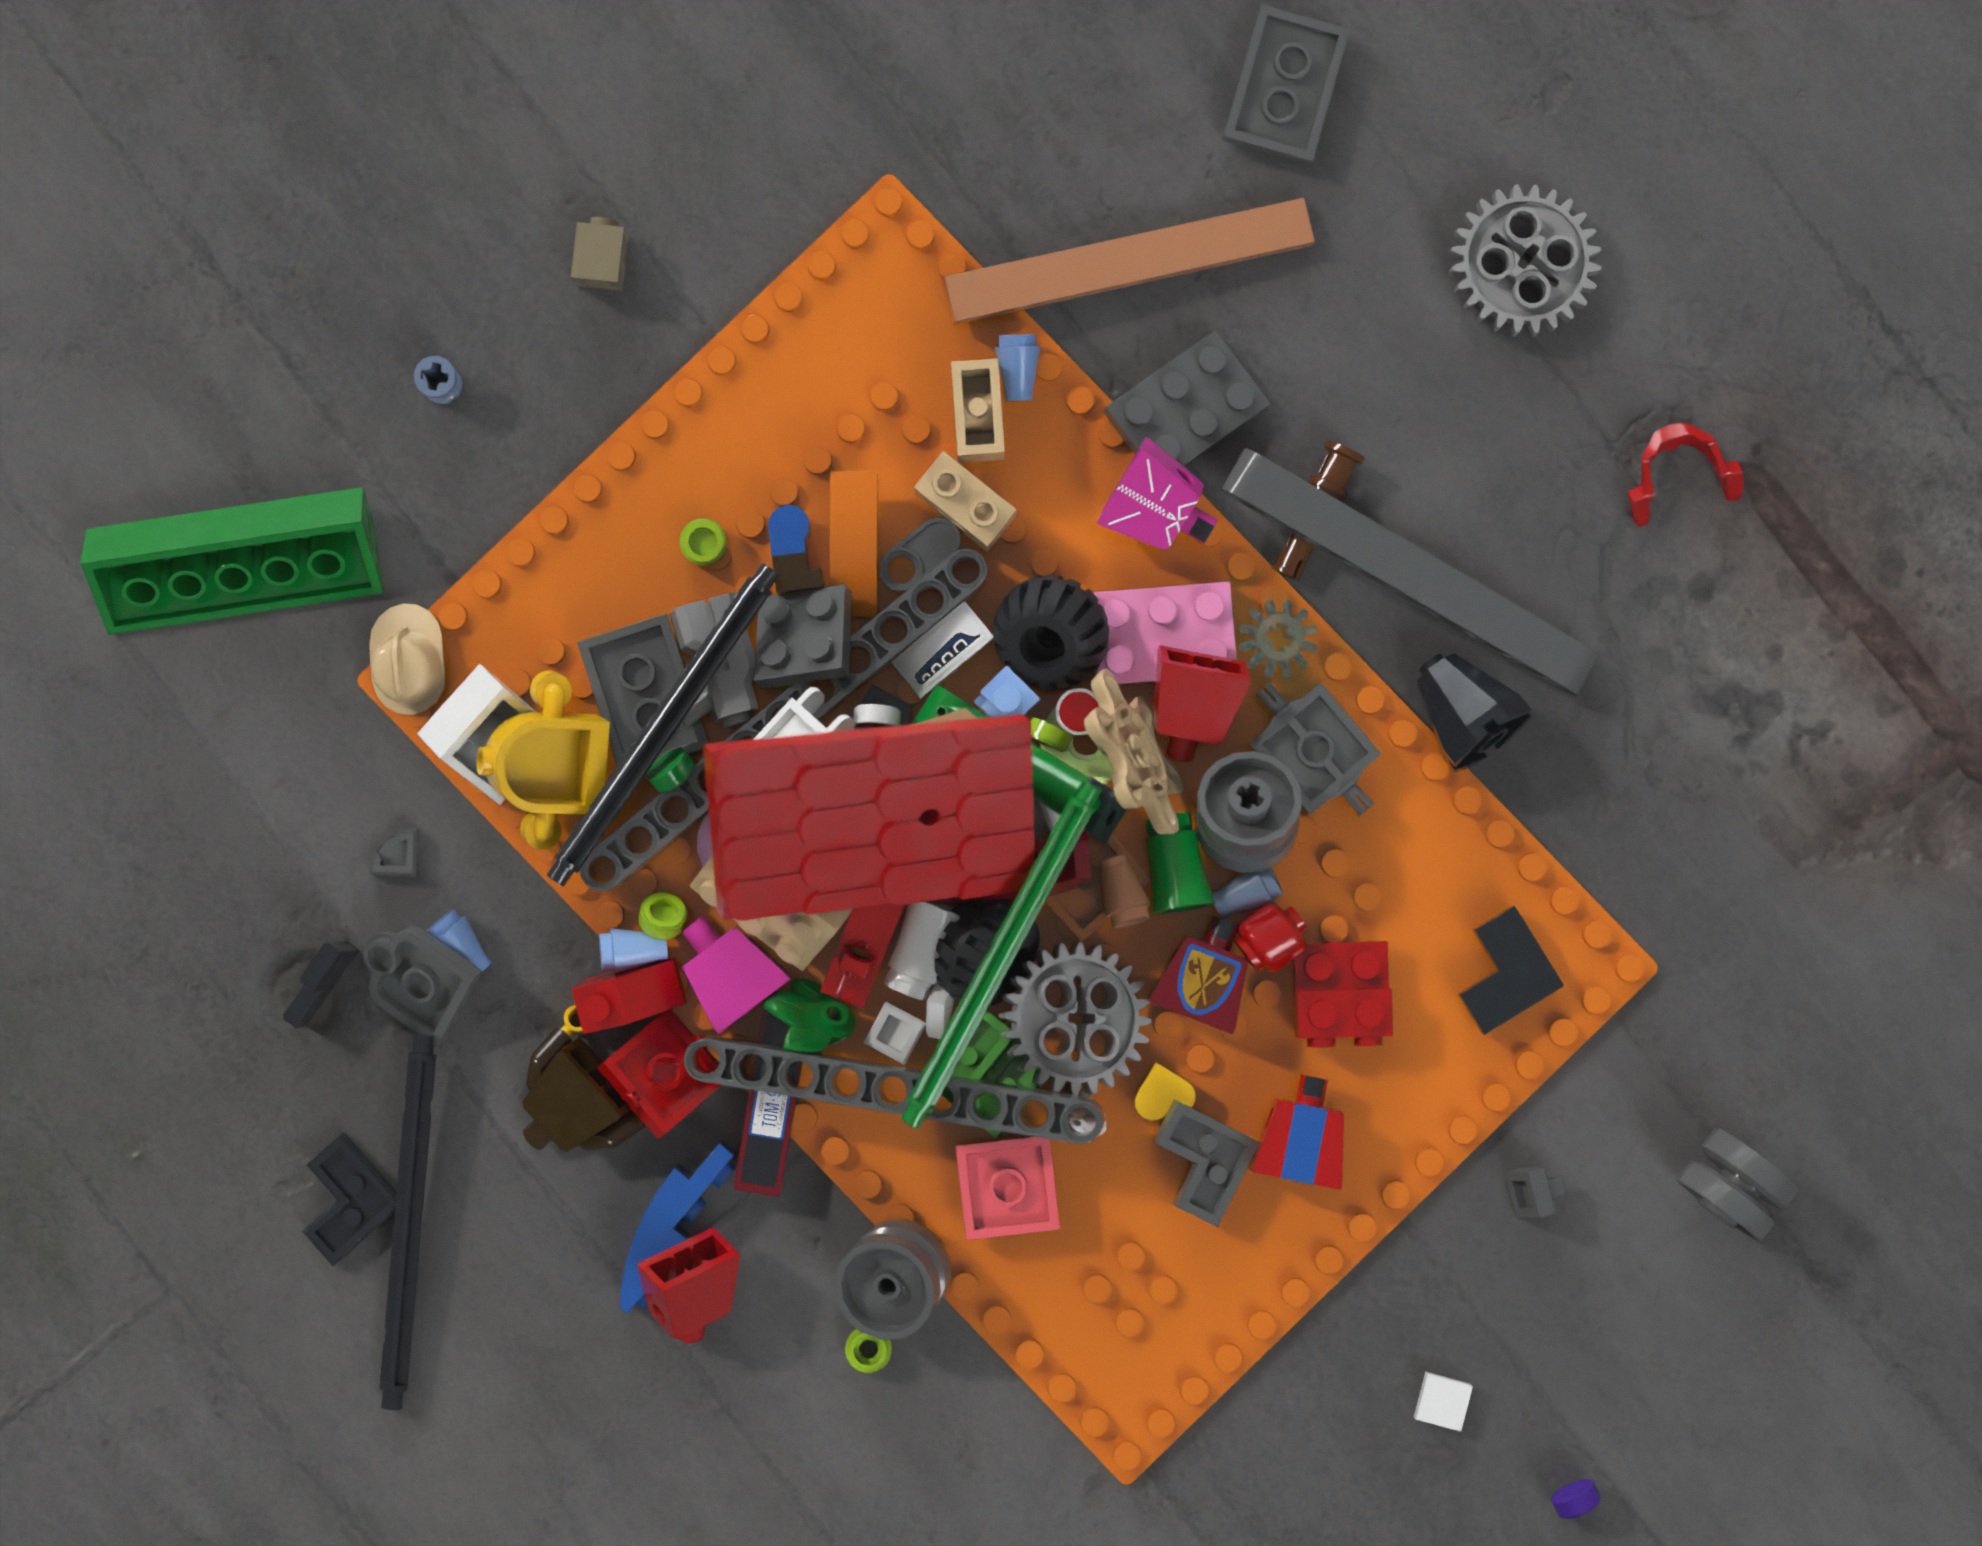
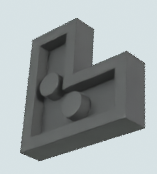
(1218, 1159)

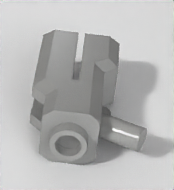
(730, 691)

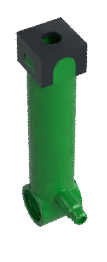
(1052, 777)

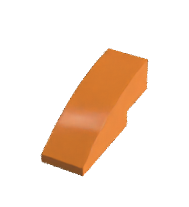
(855, 538)

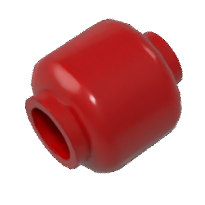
(1271, 937)

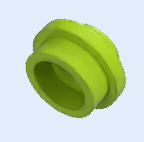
(864, 1363)

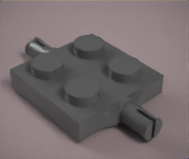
(1318, 746)

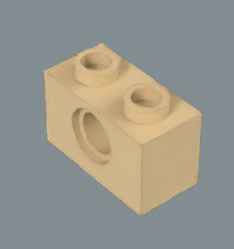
(978, 410)
(965, 501)

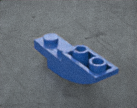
(659, 1227)

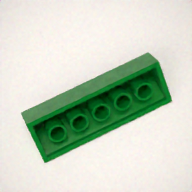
(233, 561)

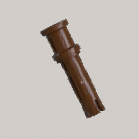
(1331, 479)

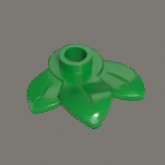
(813, 1017)

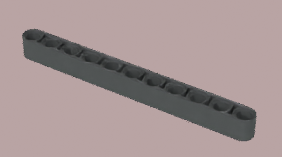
(867, 638)

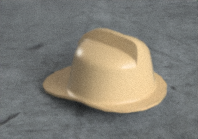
(407, 659)

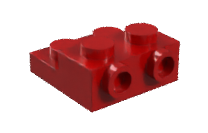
(1343, 993)

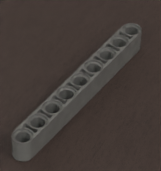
(1410, 572)
(871, 1095)

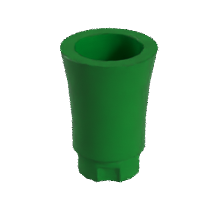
(1177, 869)

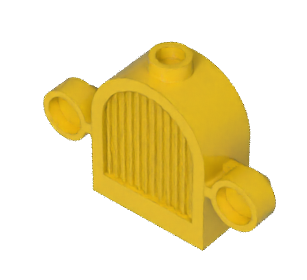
(547, 760)

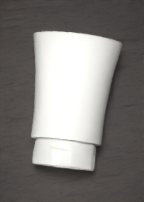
(915, 951)

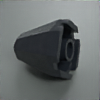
(1468, 709)

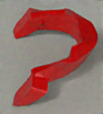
(1668, 439)

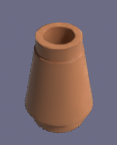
(1122, 893)

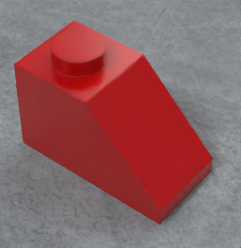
(627, 997)

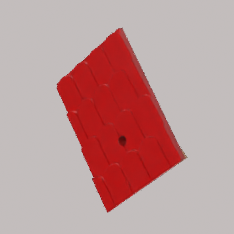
(871, 816)

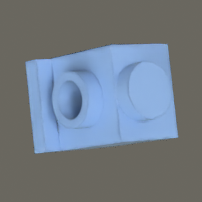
(1006, 696)

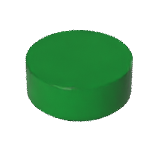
(670, 770)

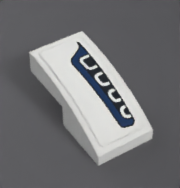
(942, 649)

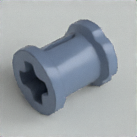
(431, 367)

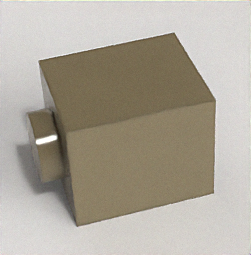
(600, 254)

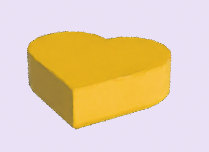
(1159, 1092)

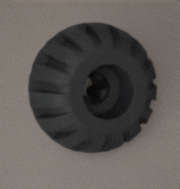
(1051, 632)
(971, 940)

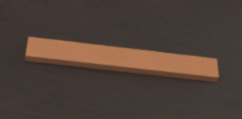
(1129, 261)

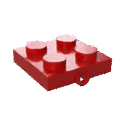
(653, 1074)

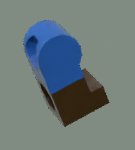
(788, 536)

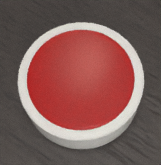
(1073, 709)
(876, 716)

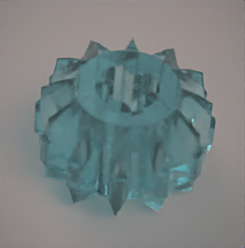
(1291, 631)

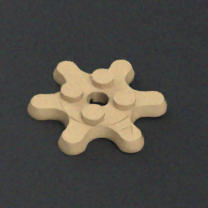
(1127, 737)

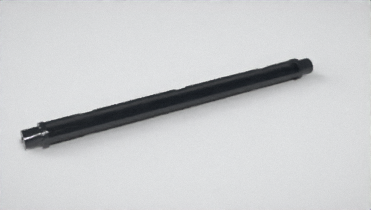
(663, 724)
(407, 1221)

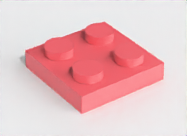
(1007, 1187)

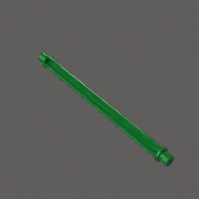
(1001, 954)

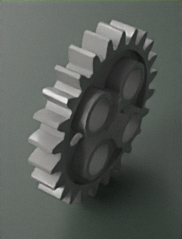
(1549, 227)
(1034, 1016)

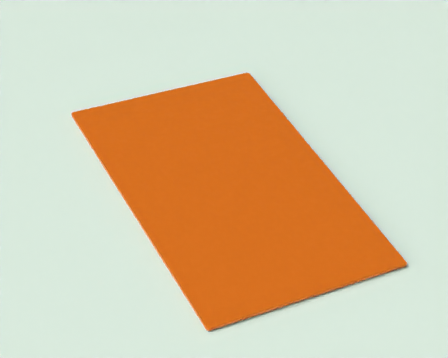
(1133, 1304)

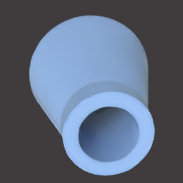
(629, 949)

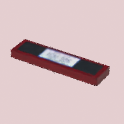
(766, 1123)

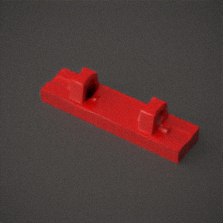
(850, 974)

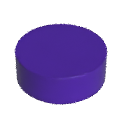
(1576, 1499)

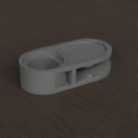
(924, 548)

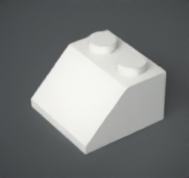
(468, 722)

